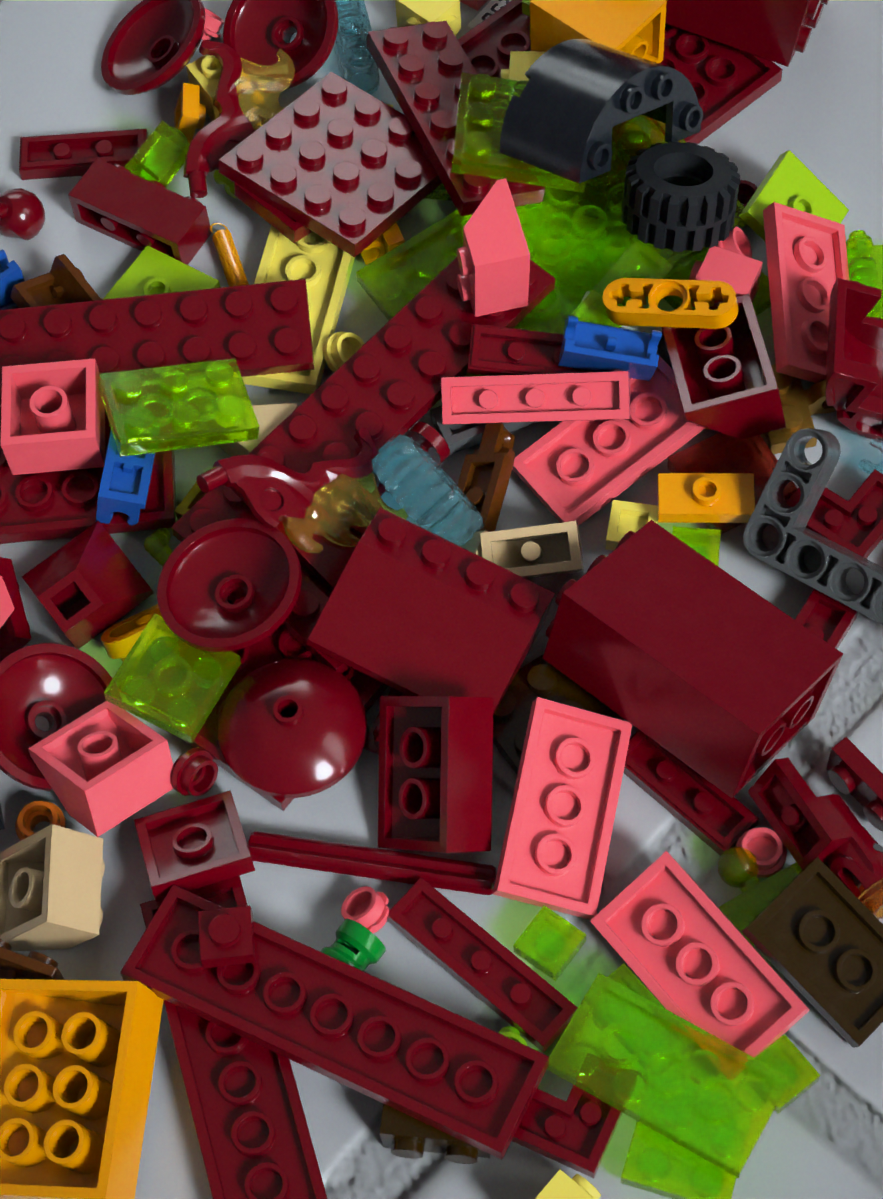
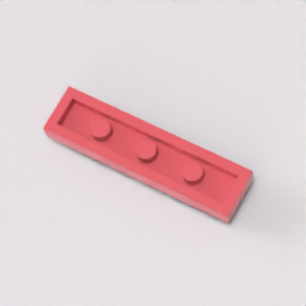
(536, 398)

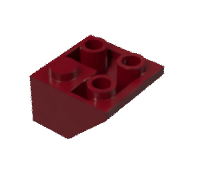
(87, 585)

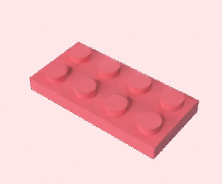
(803, 264)
(593, 461)
(563, 809)
(698, 959)

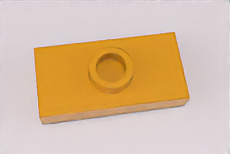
(705, 497)

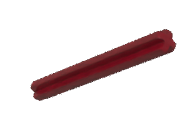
(372, 862)

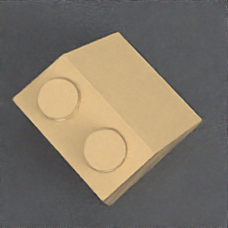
(51, 890)

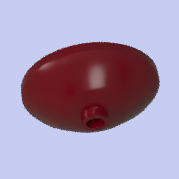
(264, 26)
(152, 44)
(215, 570)
(48, 683)
(298, 752)

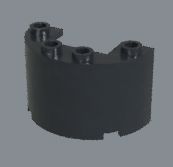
(578, 97)

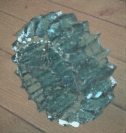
(426, 491)

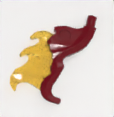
(245, 101)
(318, 502)

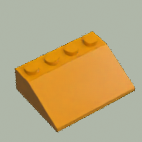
(74, 1086)

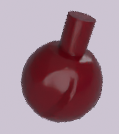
(21, 214)

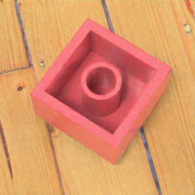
(52, 417)

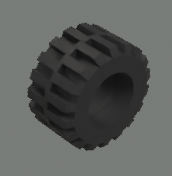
(680, 196)

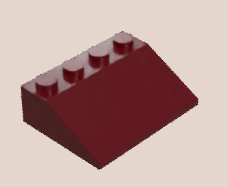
(429, 614)

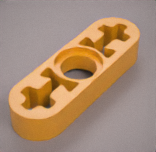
(683, 317)

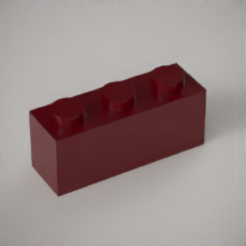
(139, 211)

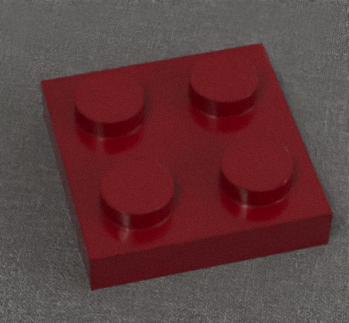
(194, 845)

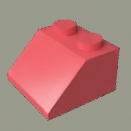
(494, 255)
(105, 766)

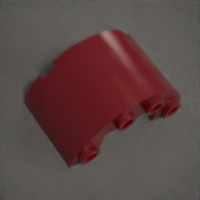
(855, 358)

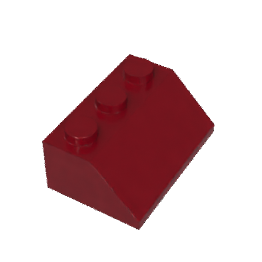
(726, 375)
(435, 773)

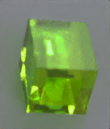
(160, 155)

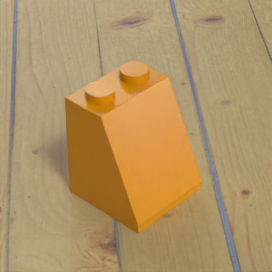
(619, 24)

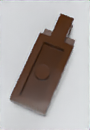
(488, 472)

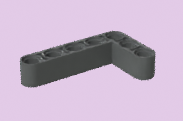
(796, 538)

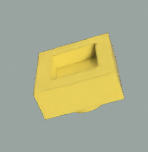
(628, 517)

